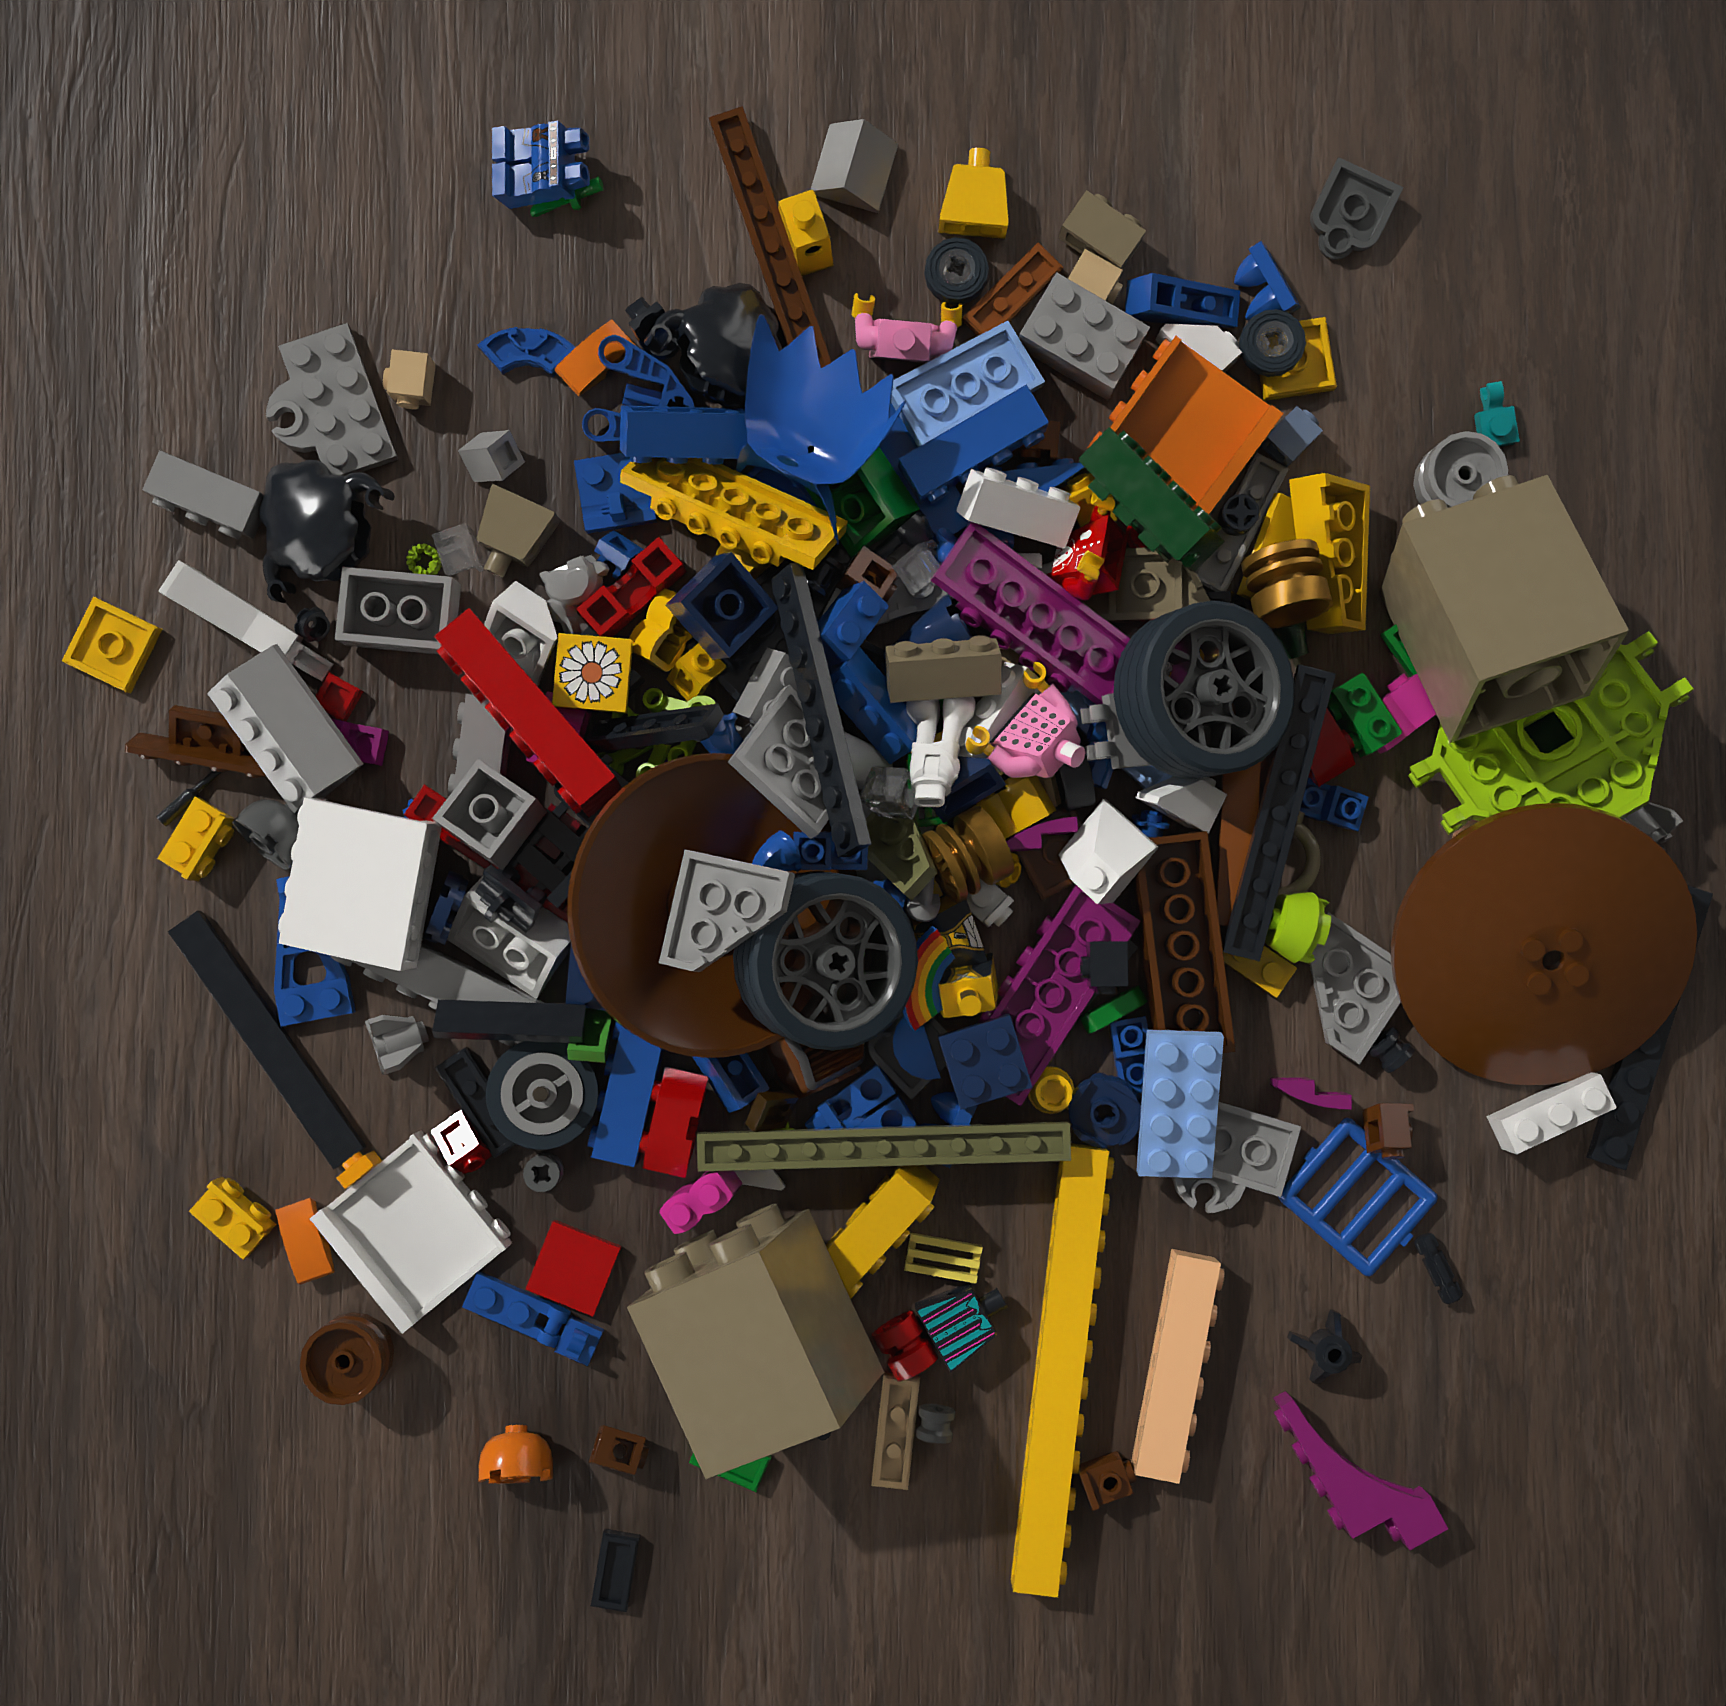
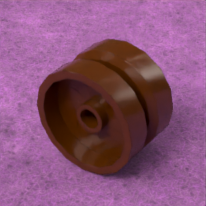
(327, 1354)

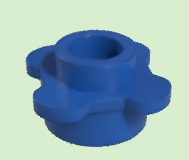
(1150, 823)

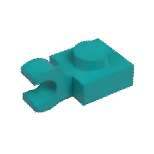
(1495, 421)

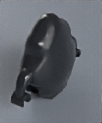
(716, 340)
(315, 522)

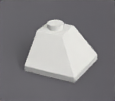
(523, 628)
(1106, 853)

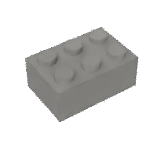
(1082, 336)
(395, 609)

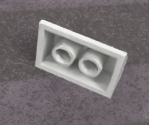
(517, 956)

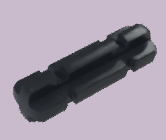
(1438, 1268)

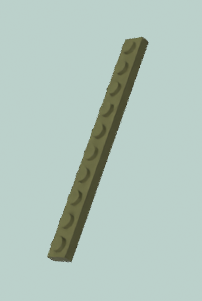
(884, 1146)

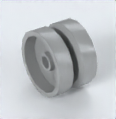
(1458, 468)

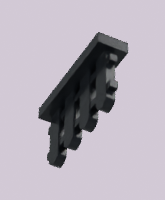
(549, 874)

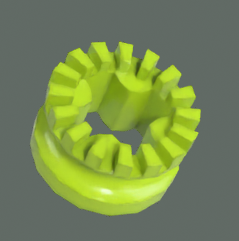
(414, 556)

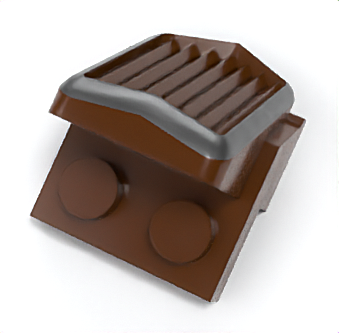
(812, 1069)

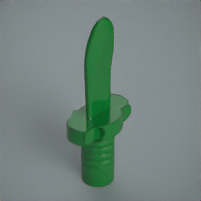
(594, 187)

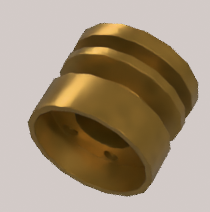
(1287, 583)
(968, 854)

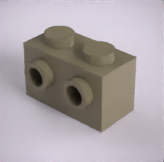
(1102, 230)

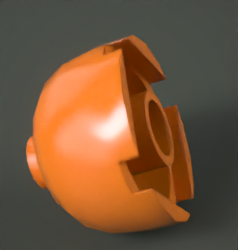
(515, 1457)

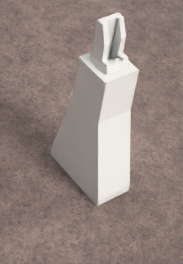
(239, 618)

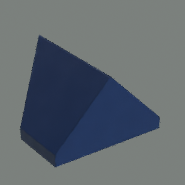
(974, 782)

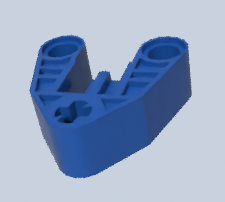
(643, 367)

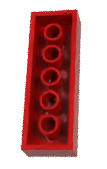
(521, 705)

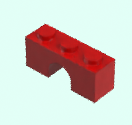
(620, 603)

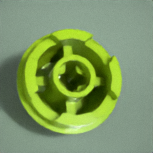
(1298, 926)

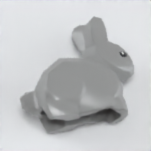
(570, 587)

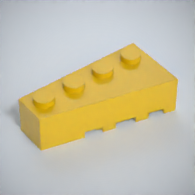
(1337, 518)
(881, 1223)

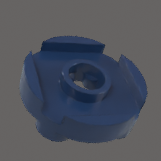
(445, 907)
(1109, 1131)

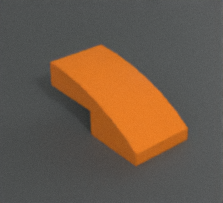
(582, 366)
(304, 1244)

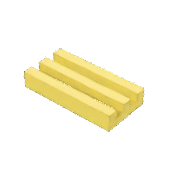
(973, 1263)

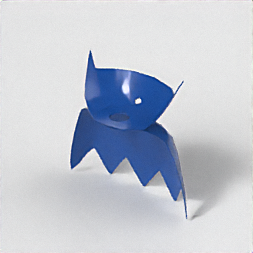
(801, 405)

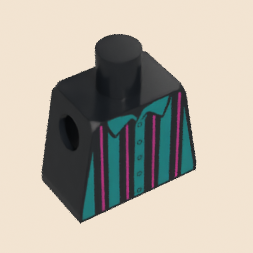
(960, 1321)

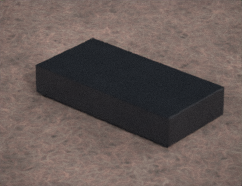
(615, 1570)

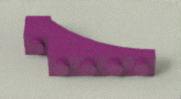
(1356, 1495)

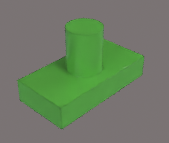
(596, 1038)

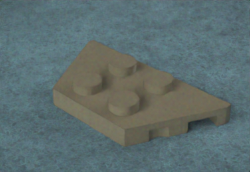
(1148, 589)

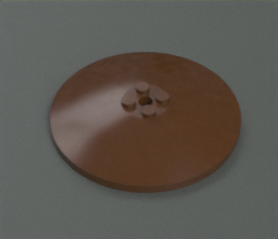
(1530, 885)
(625, 896)

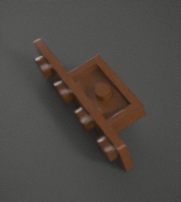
(197, 739)

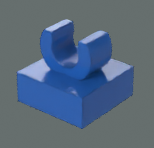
(618, 551)
(579, 1340)

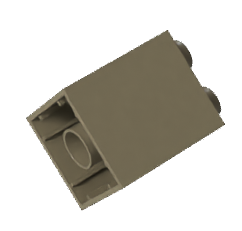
(1500, 605)
(755, 1339)

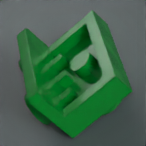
(1362, 715)

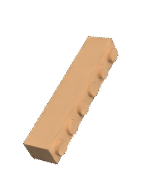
(1176, 1366)

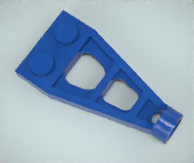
(311, 1001)

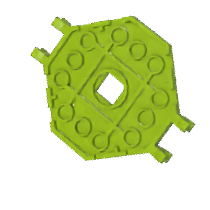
(1602, 768)

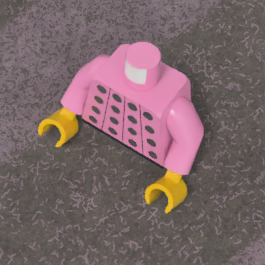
(904, 338)
(1036, 737)

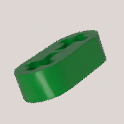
(1113, 1009)

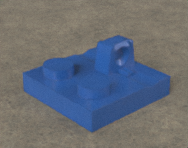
(605, 500)

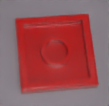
(573, 1267)

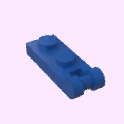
(515, 1308)

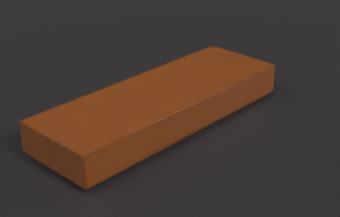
(1013, 291)

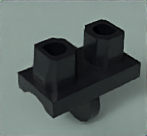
(643, 319)
(507, 899)

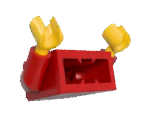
(1092, 555)

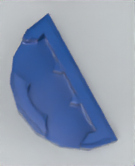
(914, 1051)

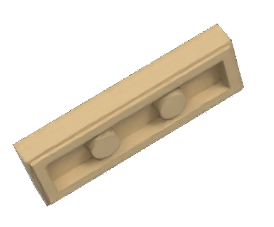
(895, 1432)

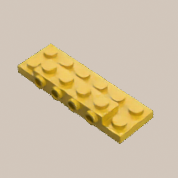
(736, 510)

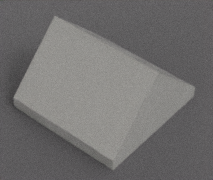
(855, 165)

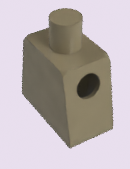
(513, 530)

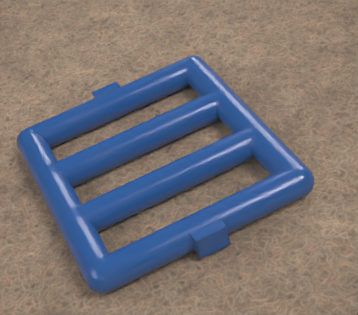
(1315, 1217)

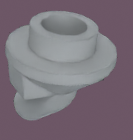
(924, 905)

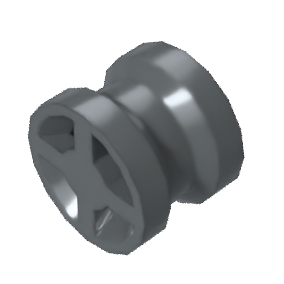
(548, 1166)
(935, 1423)

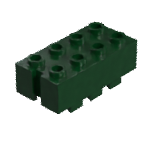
(1147, 502)

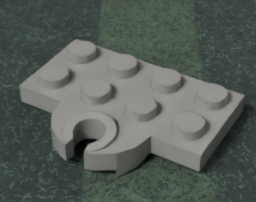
(331, 404)
(1248, 1153)

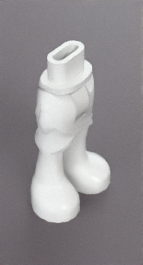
(936, 764)

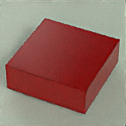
(338, 697)

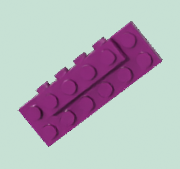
(1031, 614)
(1048, 987)

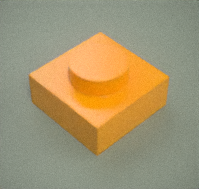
(357, 1167)

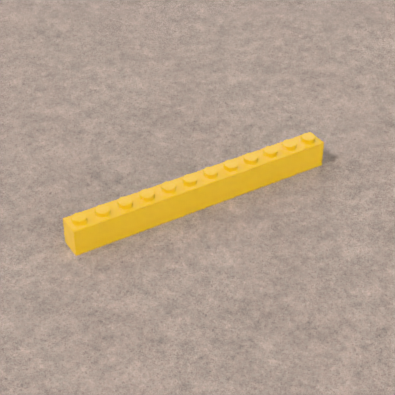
(1059, 1372)

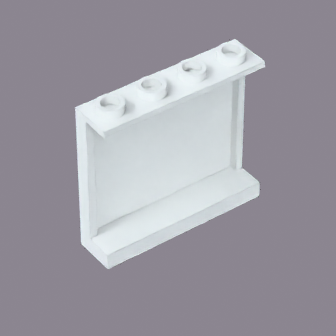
(359, 884)
(412, 1230)

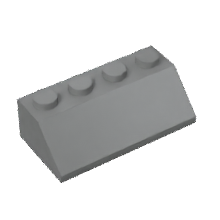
(285, 727)

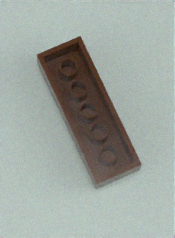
(1182, 938)

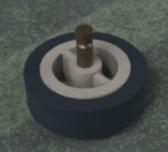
(541, 1095)

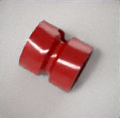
(906, 1348)

